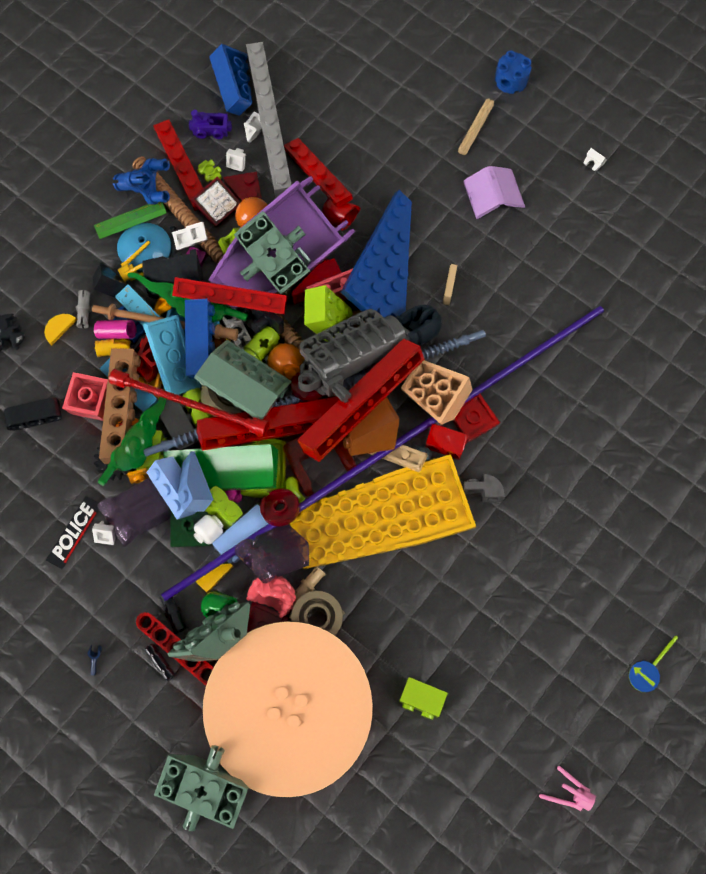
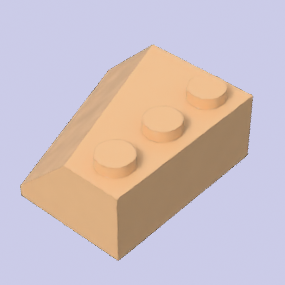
(438, 390)

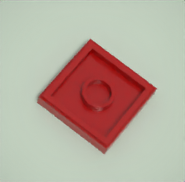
(475, 418)

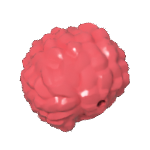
(274, 594)

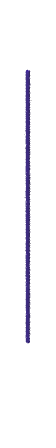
(379, 455)

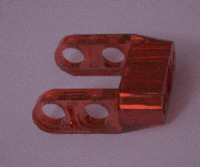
(296, 455)

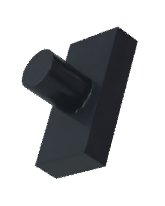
(267, 319)

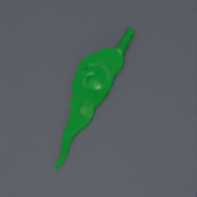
(165, 291)
(137, 439)

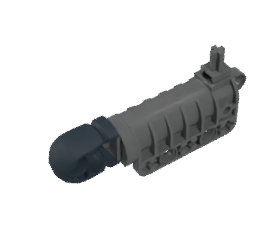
(360, 346)

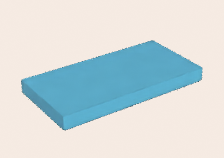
(168, 348)

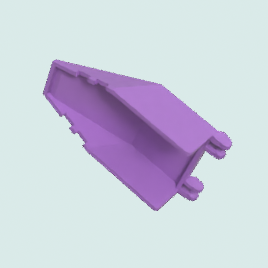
(286, 212)

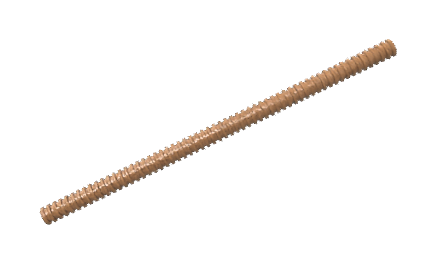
(210, 246)

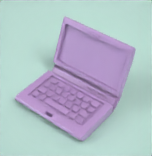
(491, 189)

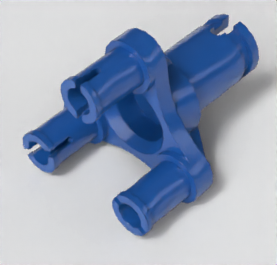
(143, 181)

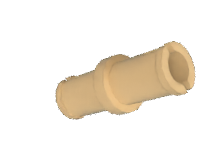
(309, 583)

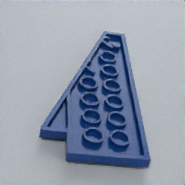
(382, 268)

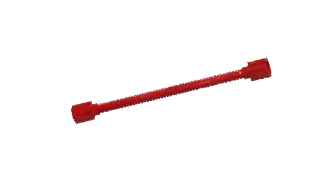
(255, 425)

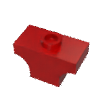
(148, 368)

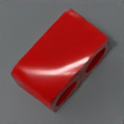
(446, 441)

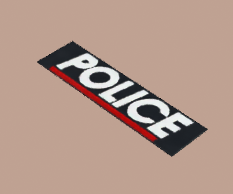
(73, 533)

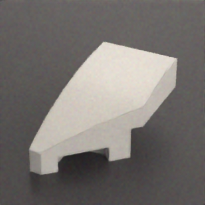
(252, 127)

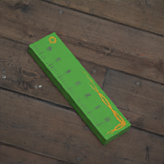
(129, 219)

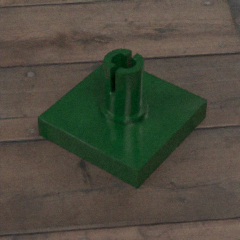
(183, 530)

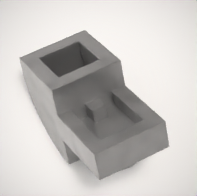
(489, 488)

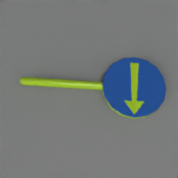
(645, 675)

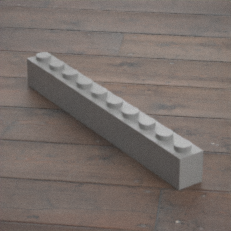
(268, 118)

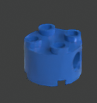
(512, 72)

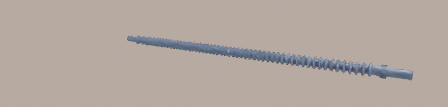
(463, 340)

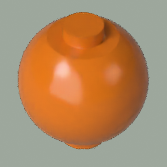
(248, 209)
(285, 360)

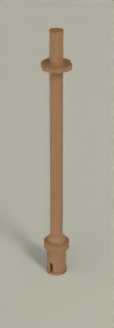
(111, 311)

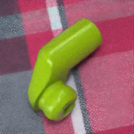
(292, 485)

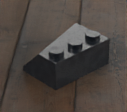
(166, 269)

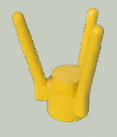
(126, 268)

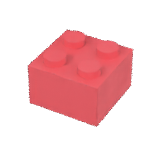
(86, 396)

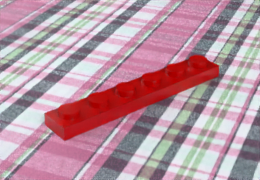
(178, 159)
(320, 173)
(230, 295)

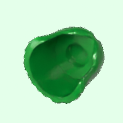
(214, 602)

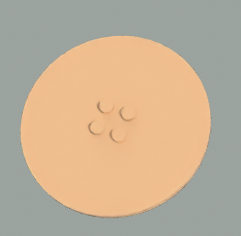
(288, 709)

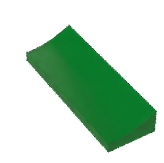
(235, 466)

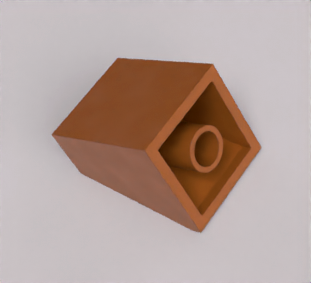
(375, 432)

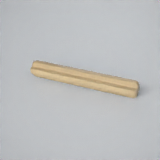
(476, 126)

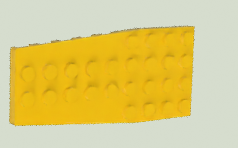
(386, 514)

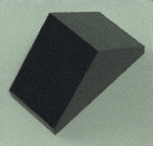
(107, 281)

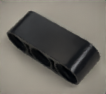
(32, 414)

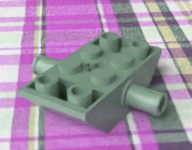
(259, 239)
(215, 635)
(184, 782)

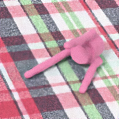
(582, 796)

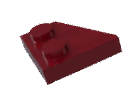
(244, 185)

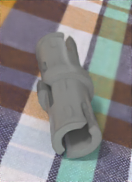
(83, 309)

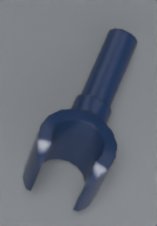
(94, 656)

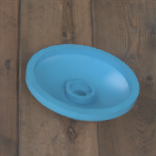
(130, 242)

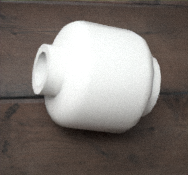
(208, 529)

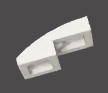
(190, 236)

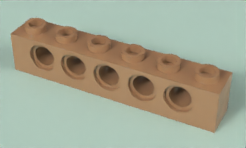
(119, 360)

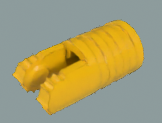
(104, 347)

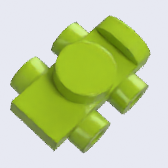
(210, 172)

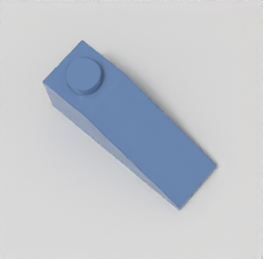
(193, 488)

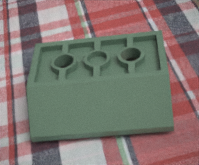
(242, 379)

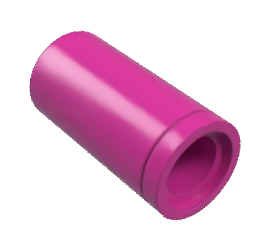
(115, 329)

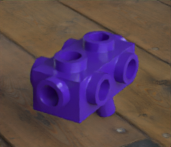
(210, 124)

